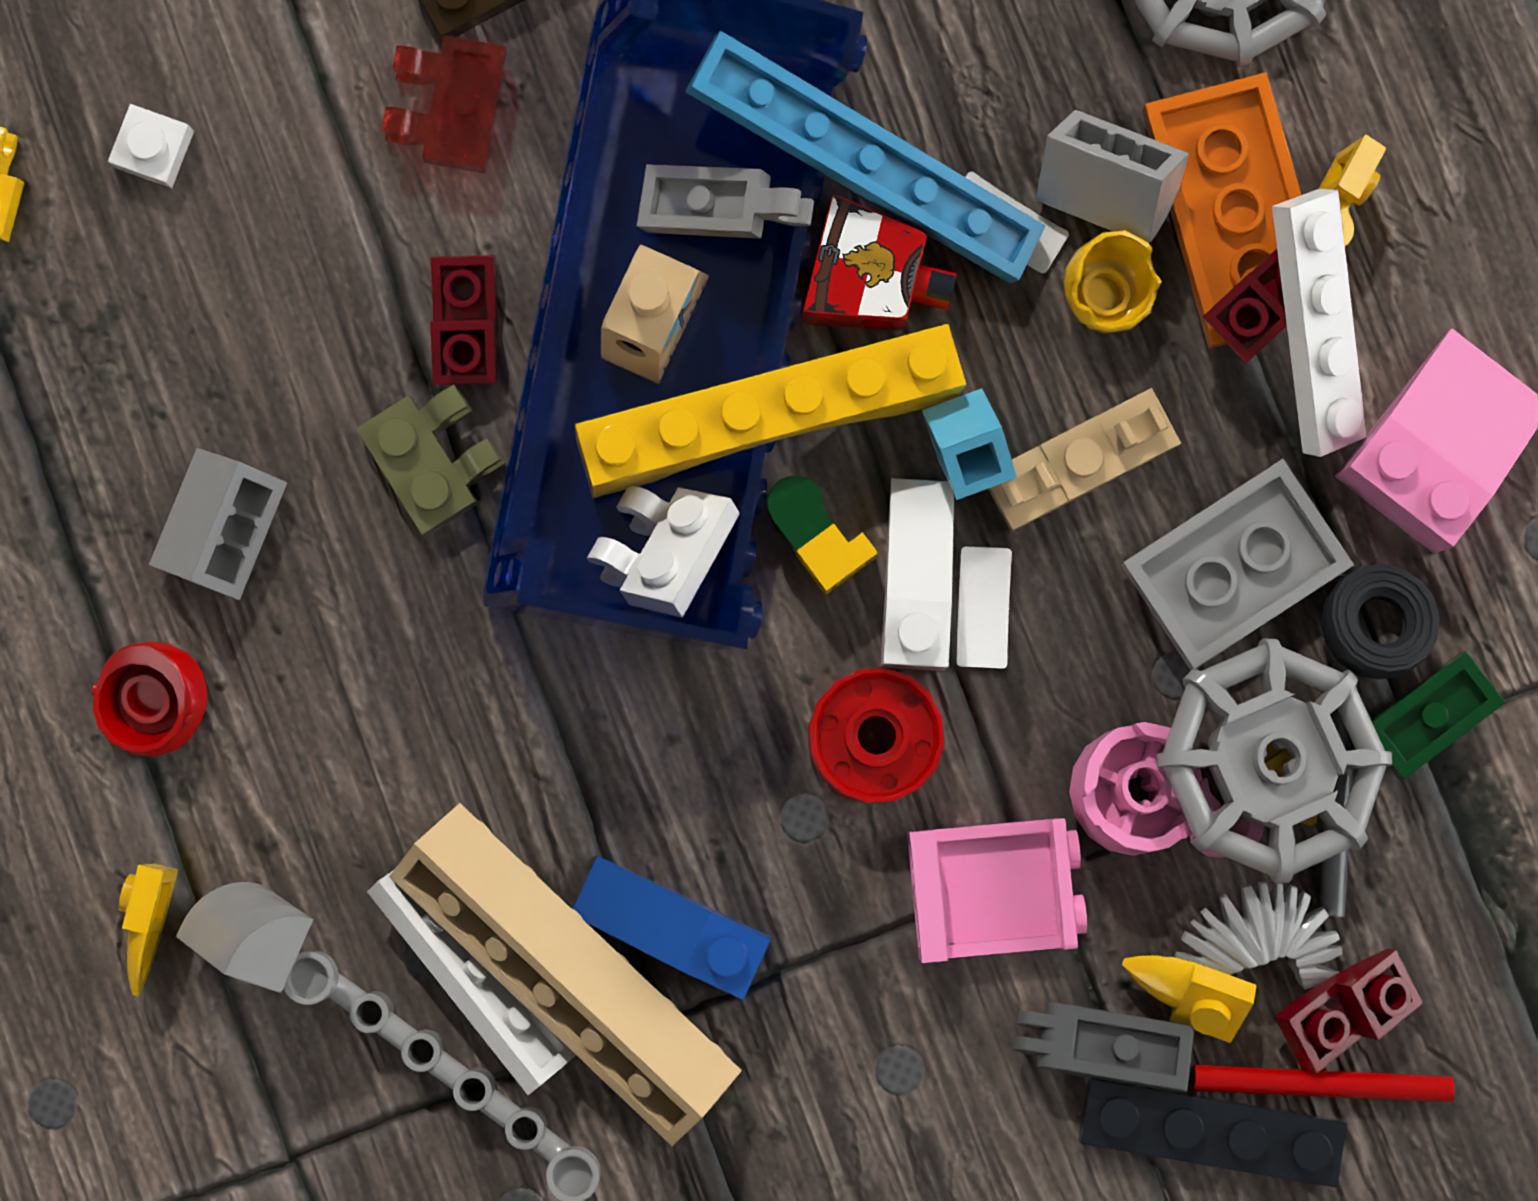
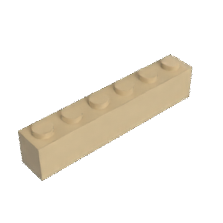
(565, 973)

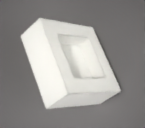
(151, 146)

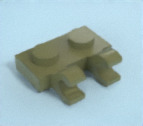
(419, 466)

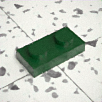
(1435, 714)

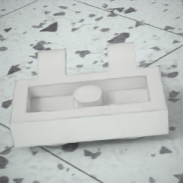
(676, 556)

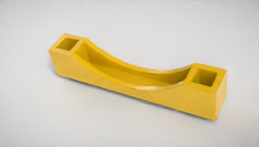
(771, 406)

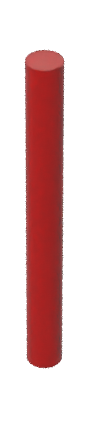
(1323, 1084)

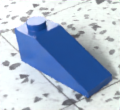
(672, 927)

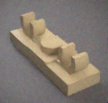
(1085, 459)

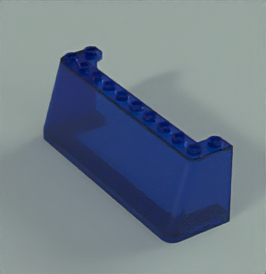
(628, 116)

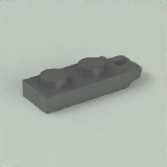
(1109, 1046)

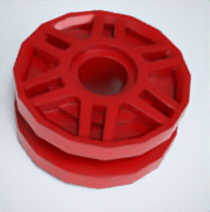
(914, 727)

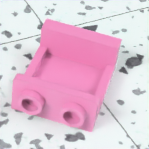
(995, 889)

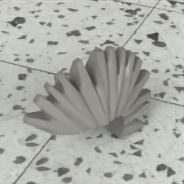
(1267, 930)

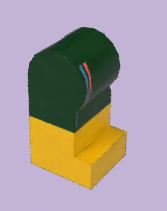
(799, 517)

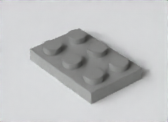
(1237, 564)

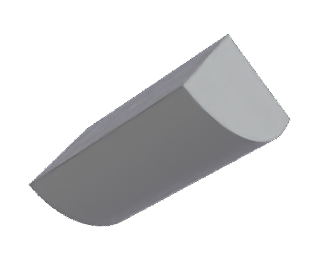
(1110, 175)
(218, 523)
(247, 933)

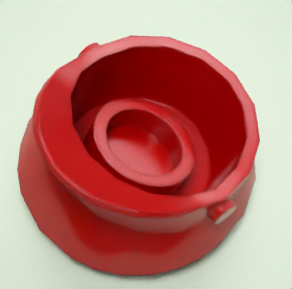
(149, 698)

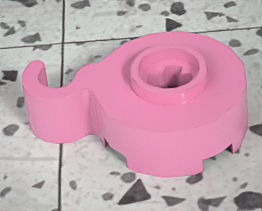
(1106, 806)

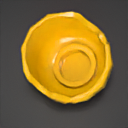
(1111, 282)

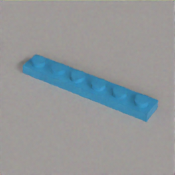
(865, 157)

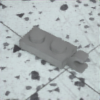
(716, 202)

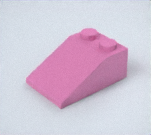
(1444, 444)

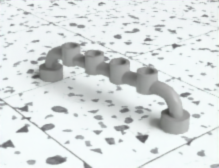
(571, 1170)

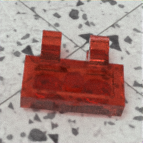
(462, 106)

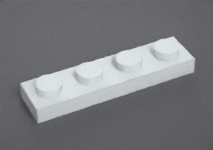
(1319, 321)
(505, 1024)

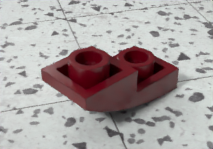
(1251, 310)
(464, 320)
(1350, 1005)

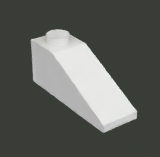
(918, 576)

